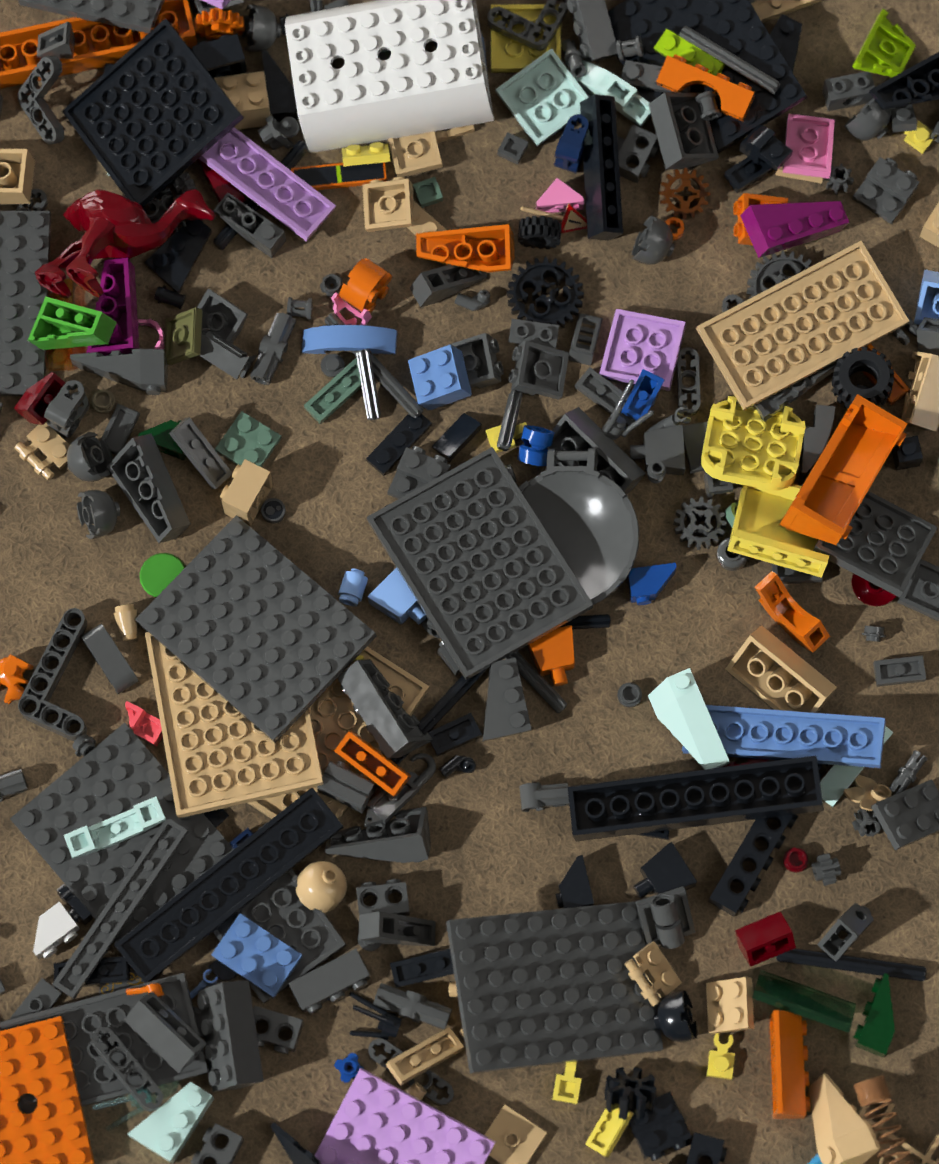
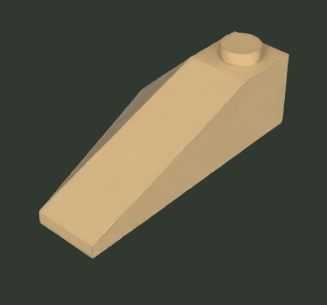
(838, 1128)

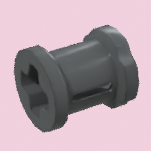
(630, 48)
(708, 105)
(307, 304)

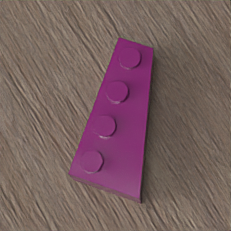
(120, 304)

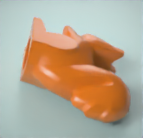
(12, 677)

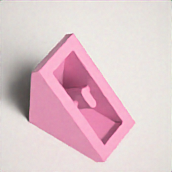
(557, 198)

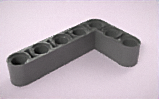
(52, 677)

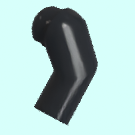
(458, 763)

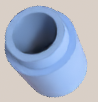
(352, 587)

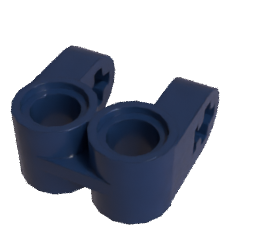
(571, 144)

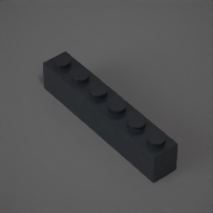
(602, 169)

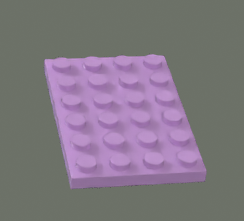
(393, 1127)

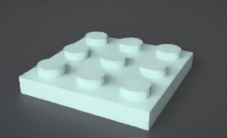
(542, 97)

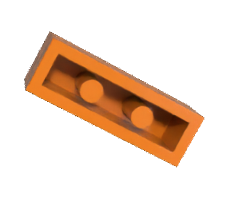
(372, 763)

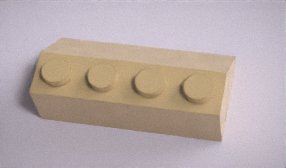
(779, 674)

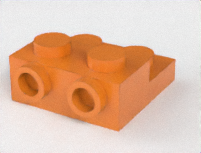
(742, 204)

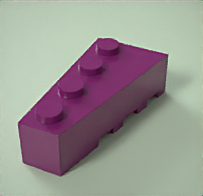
(791, 224)

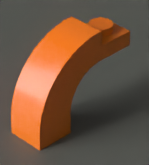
(787, 613)

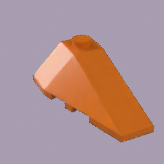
(473, 248)

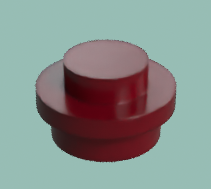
(795, 860)

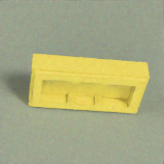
(608, 1132)

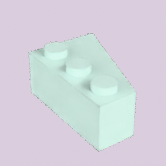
(173, 1123)

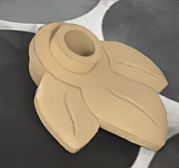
(867, 792)

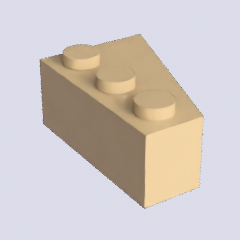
(922, 402)

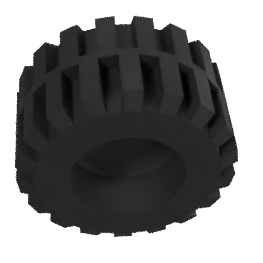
(868, 362)

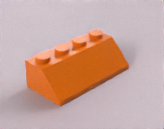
(788, 1065)

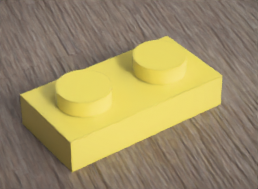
(370, 154)

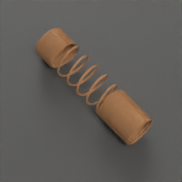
(874, 1092)

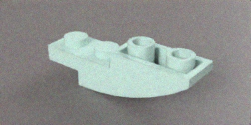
(627, 101)

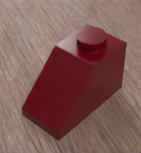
(38, 397)

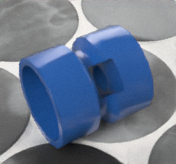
(535, 445)

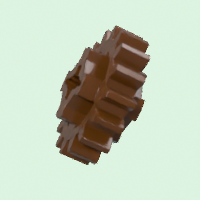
(684, 182)

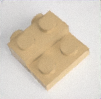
(388, 204)

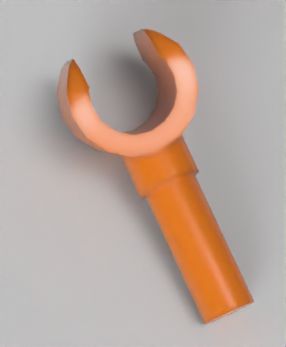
(155, 987)

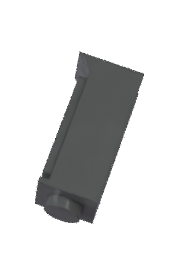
(224, 354)

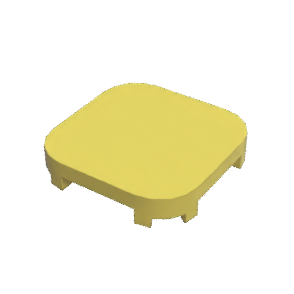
(752, 451)

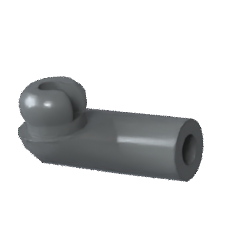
(474, 303)

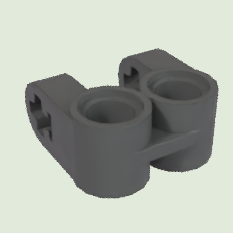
(65, 410)

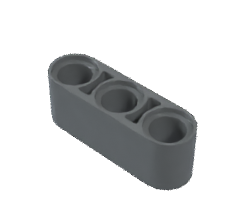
(109, 658)

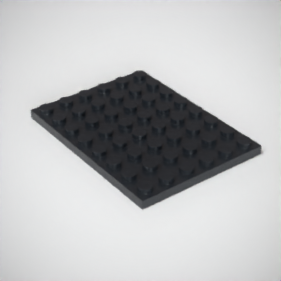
(731, 26)

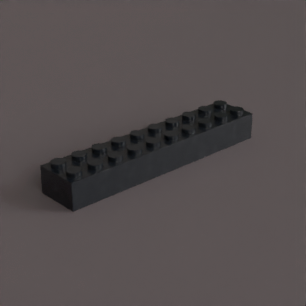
(695, 798)

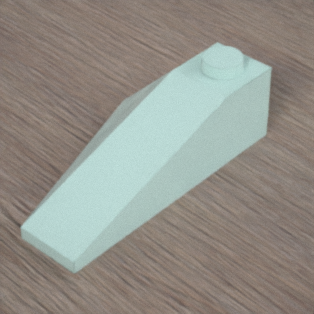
(685, 714)

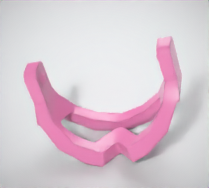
(339, 304)
(160, 344)

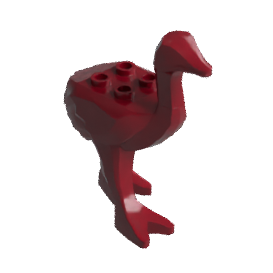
(113, 230)

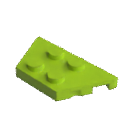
(884, 49)

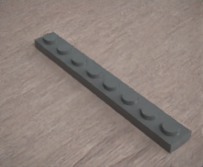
(120, 908)

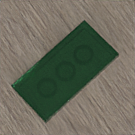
(804, 1001)

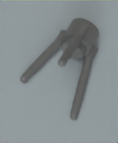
(617, 424)

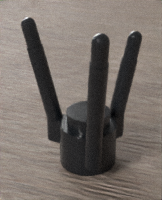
(388, 1022)

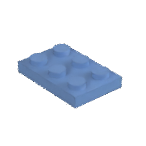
(256, 955)

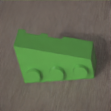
(70, 326)

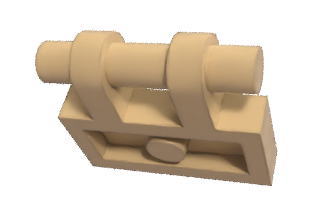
(50, 444)
(656, 969)

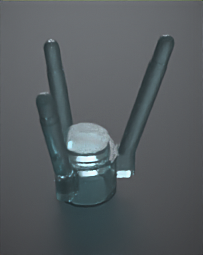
(134, 1103)

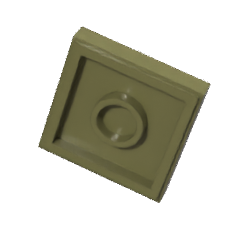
(183, 336)

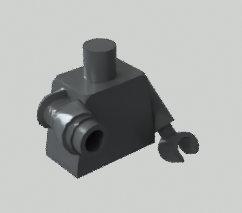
(663, 447)

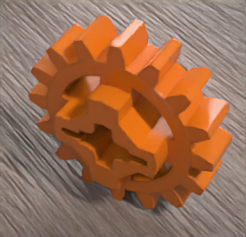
(218, 23)

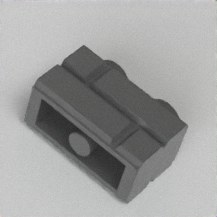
(347, 786)

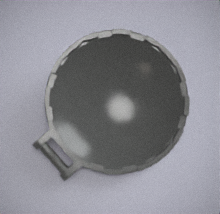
(586, 520)

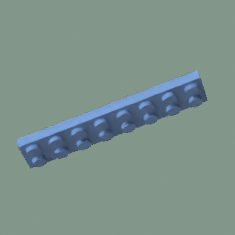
(795, 734)

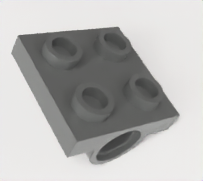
(666, 918)

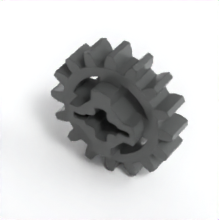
(692, 514)

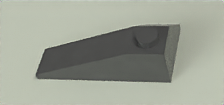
(140, 370)

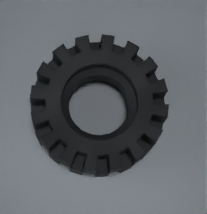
(539, 232)

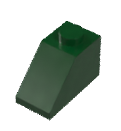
(164, 440)

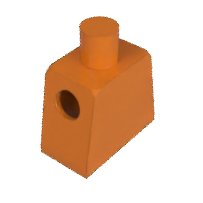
(554, 654)

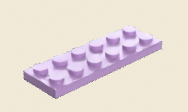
(268, 183)

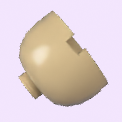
(321, 886)

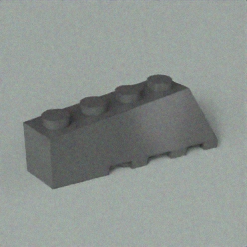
(382, 710)

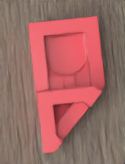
(144, 724)

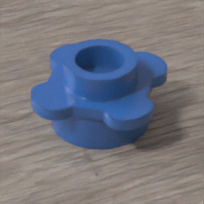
(341, 1065)

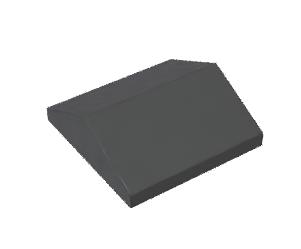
(221, 316)

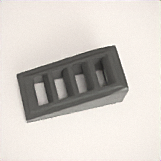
(583, 353)

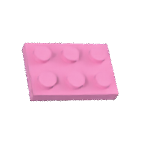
(811, 145)

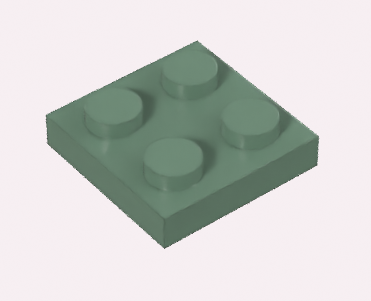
(248, 441)

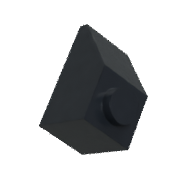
(575, 887)

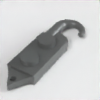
(385, 805)

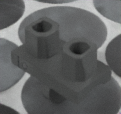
(277, 133)

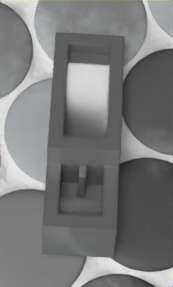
(816, 438)

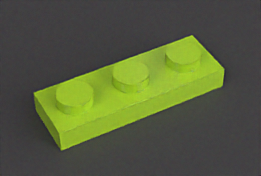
(673, 44)

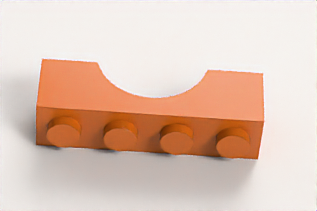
(678, 75)

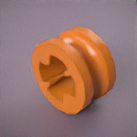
(678, 222)

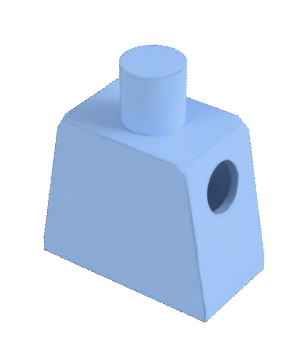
(396, 599)

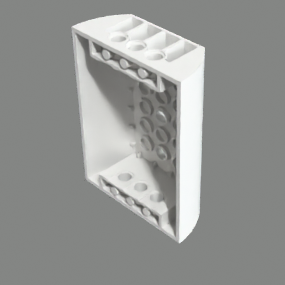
(391, 97)

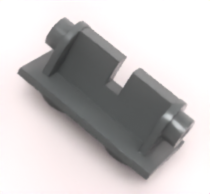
(534, 332)

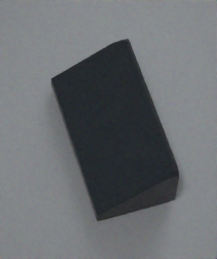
(457, 436)

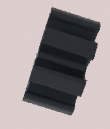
(630, 1093)

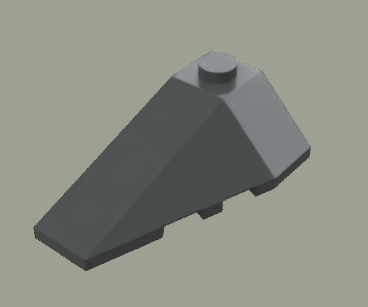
(398, 840)

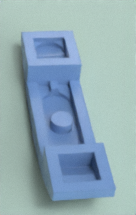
(349, 338)

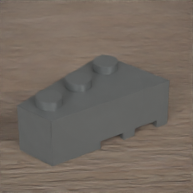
(505, 704)

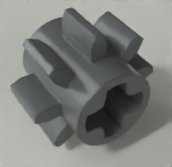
(838, 184)
(866, 823)
(826, 869)

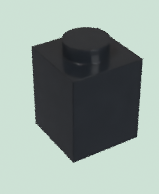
(908, 454)

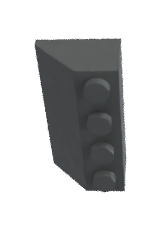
(579, 433)

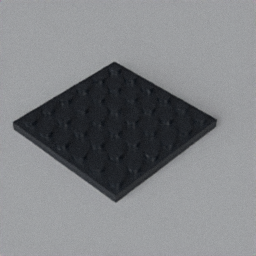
(152, 114)

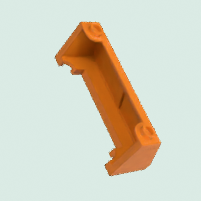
(844, 472)

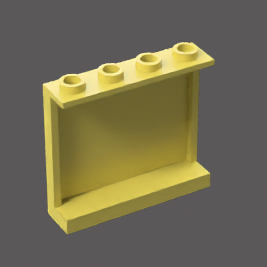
(760, 536)

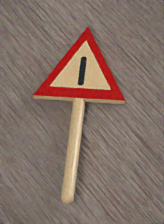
(571, 220)

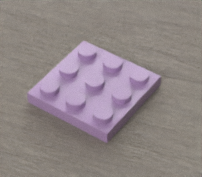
(642, 343)

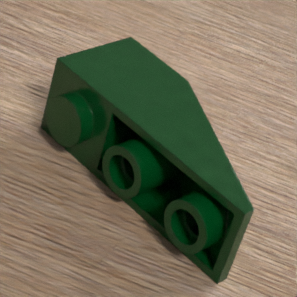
(879, 1022)

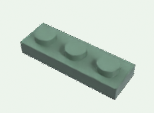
(335, 393)

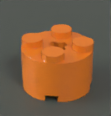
(365, 285)

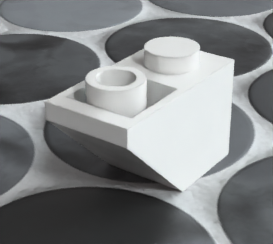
(53, 929)

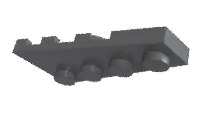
(778, 401)

